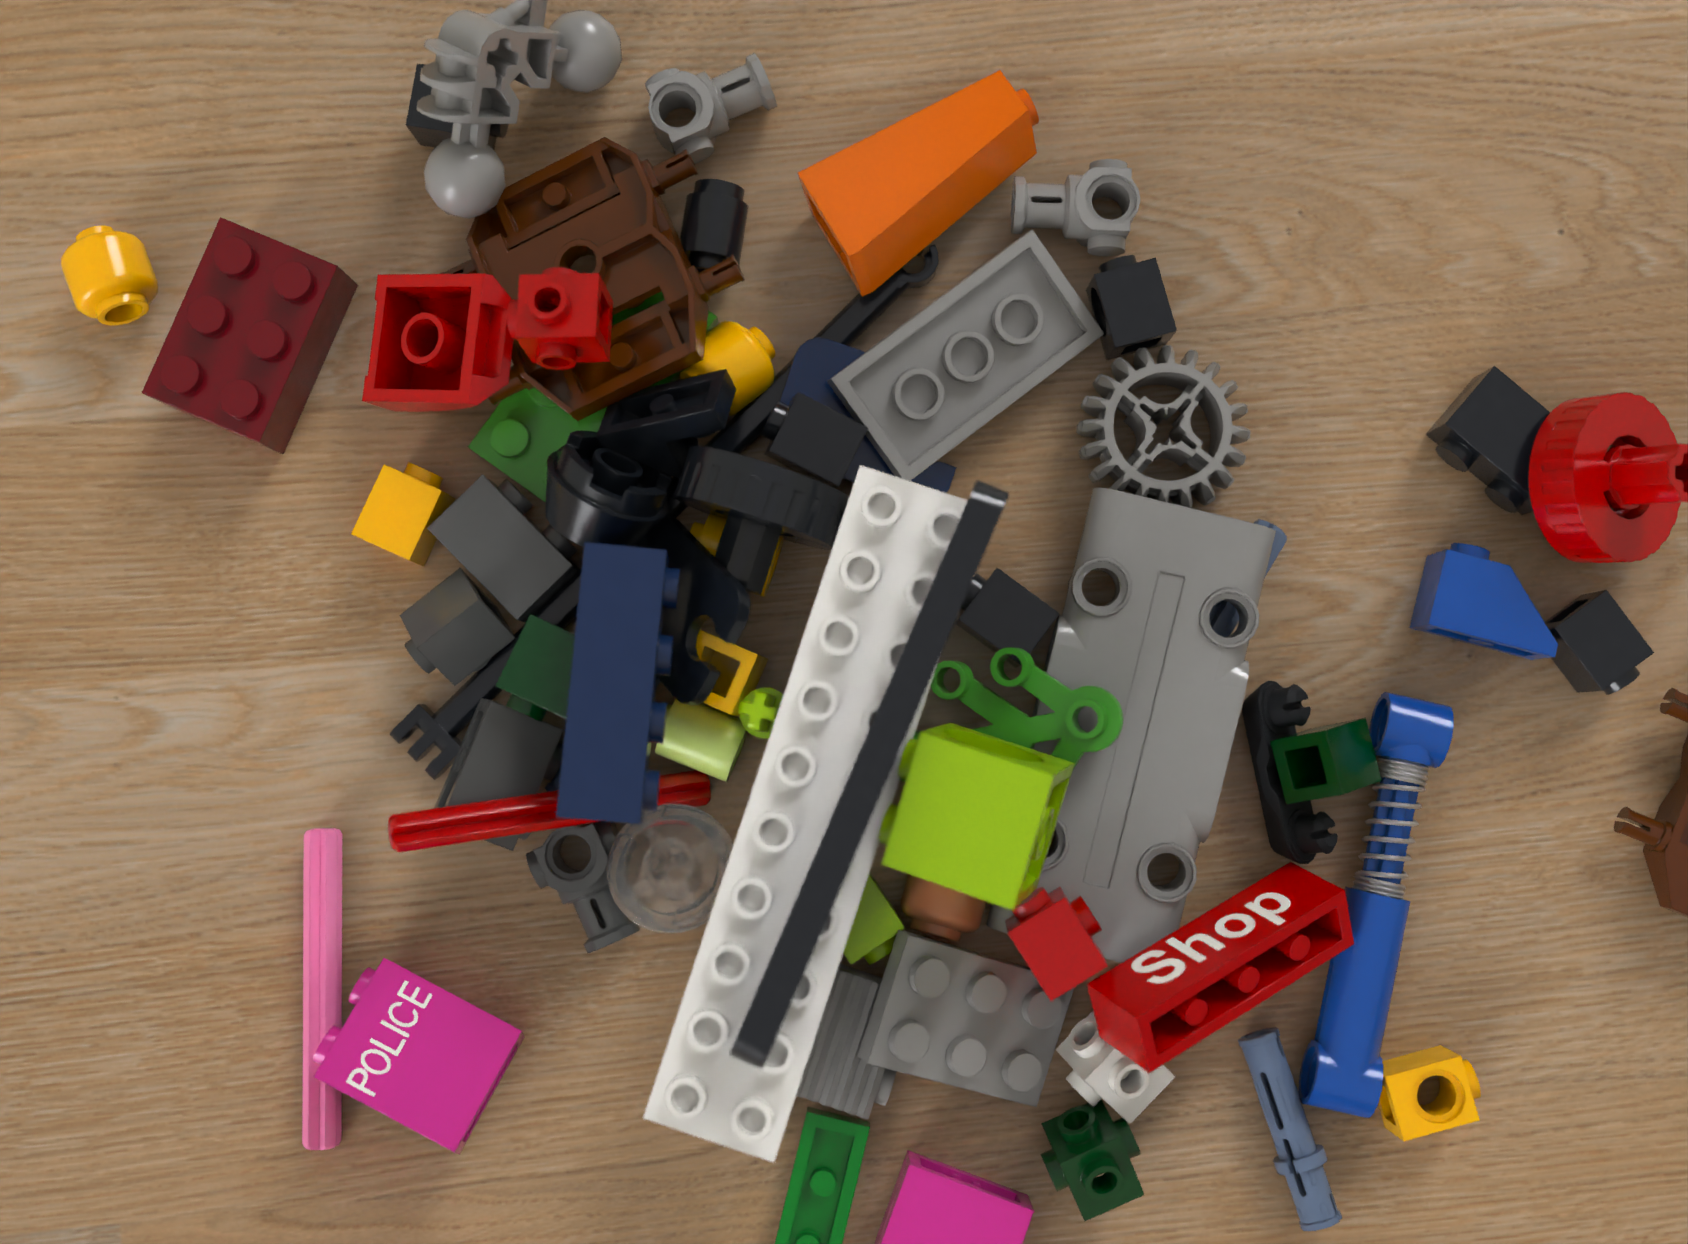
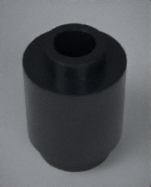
(713, 223)

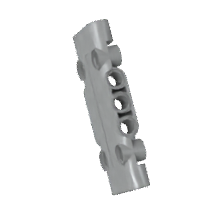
(1177, 699)

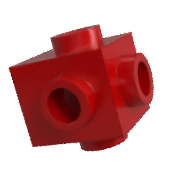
(562, 318)

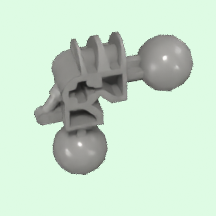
(472, 88)

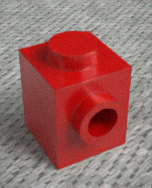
(1056, 940)

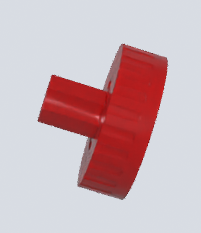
(1576, 478)

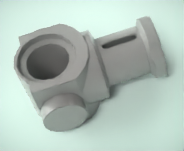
(712, 100)
(1071, 207)

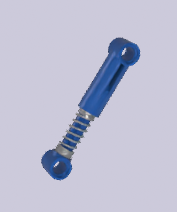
(1344, 1061)

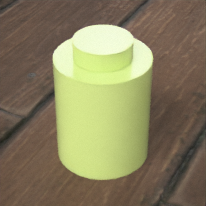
(702, 739)

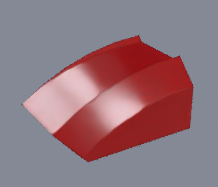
(438, 342)

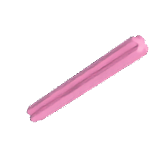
(321, 981)

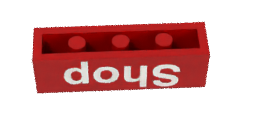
(1220, 965)

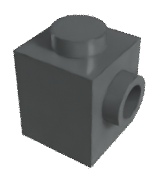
(455, 628)

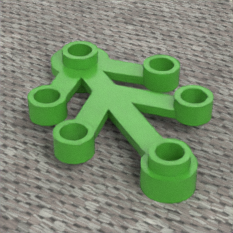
(1019, 728)

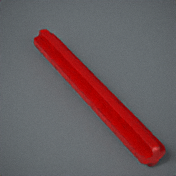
(517, 815)

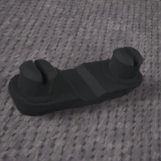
(1292, 827)

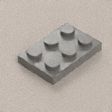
(963, 1020)

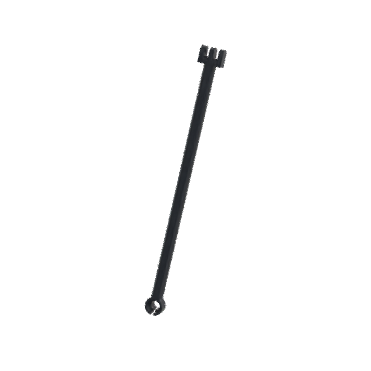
(452, 717)

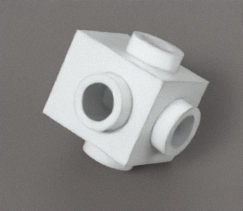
(1108, 1074)

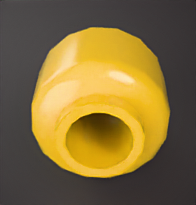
(109, 275)
(743, 354)

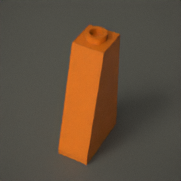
(918, 177)

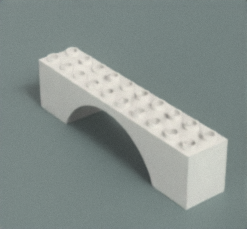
(850, 648)

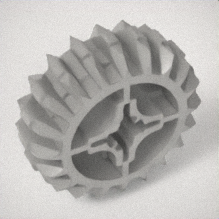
(1196, 389)

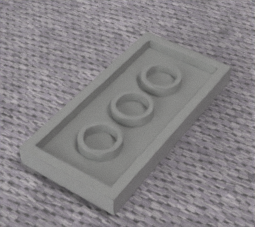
(966, 357)

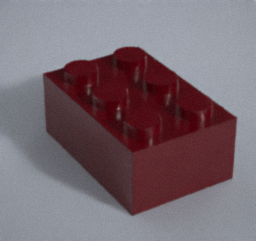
(251, 335)

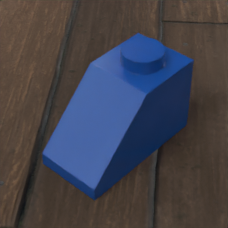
(1479, 604)

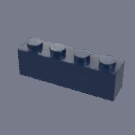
(615, 684)

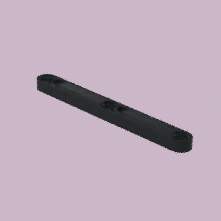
(869, 775)

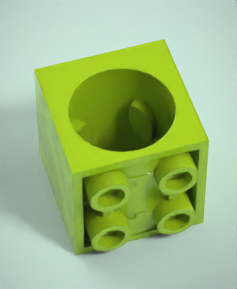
(975, 813)

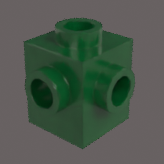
(1088, 1145)

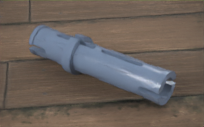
(1298, 1155)

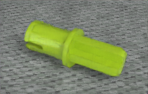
(760, 711)

